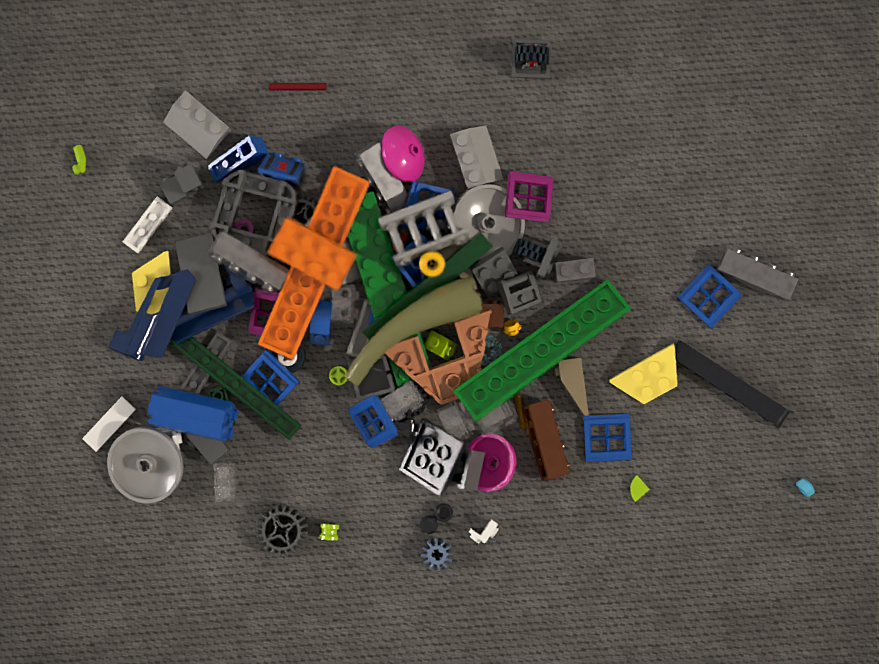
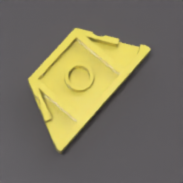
(144, 278)
(650, 376)

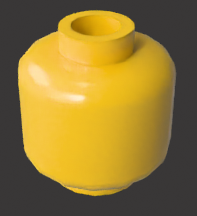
(438, 266)

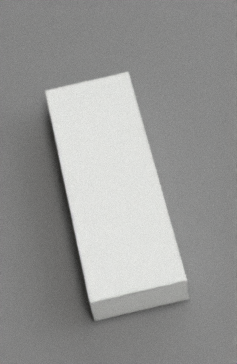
(147, 225)
(109, 424)

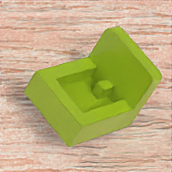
(440, 345)

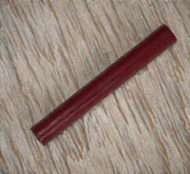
(297, 86)

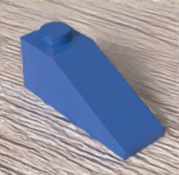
(239, 157)

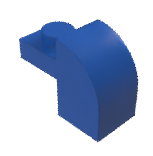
(321, 323)

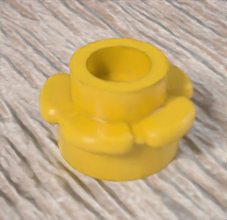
(511, 327)

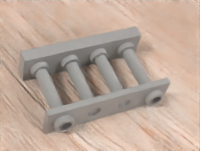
(425, 209)

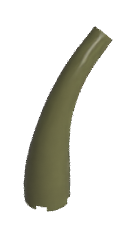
(438, 307)

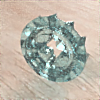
(495, 353)

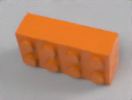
(312, 253)

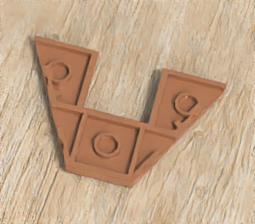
(446, 377)

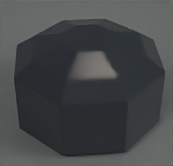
(443, 512)
(428, 524)

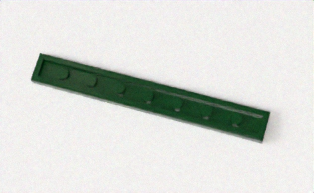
(454, 266)
(239, 386)

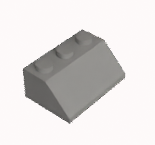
(196, 124)
(476, 157)

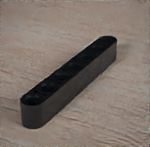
(730, 384)

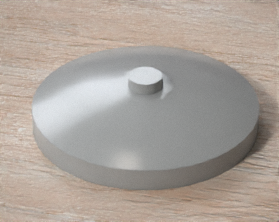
(484, 211)
(145, 464)

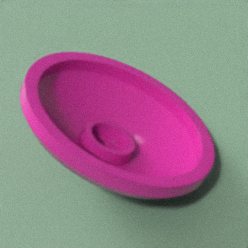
(403, 153)
(499, 450)

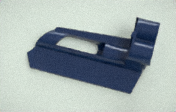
(239, 298)
(152, 332)

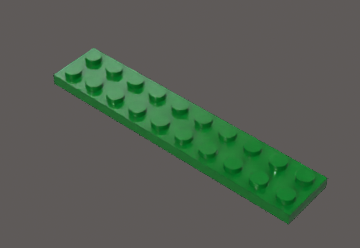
(377, 269)
(542, 350)

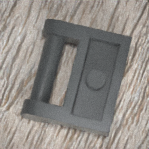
(520, 298)

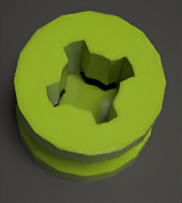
(337, 375)
(329, 531)

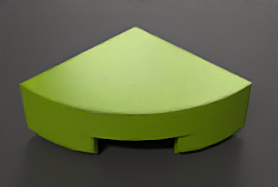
(637, 488)

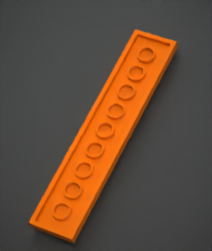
(301, 291)

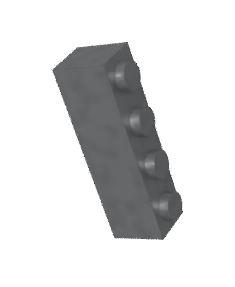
(387, 187)
(248, 262)
(757, 274)

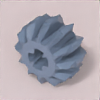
(432, 559)

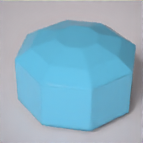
(805, 487)

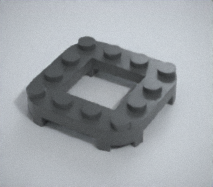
(258, 185)

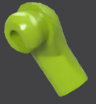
(81, 160)

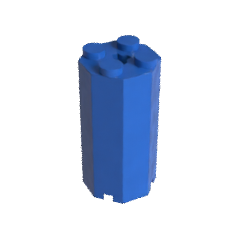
(192, 414)

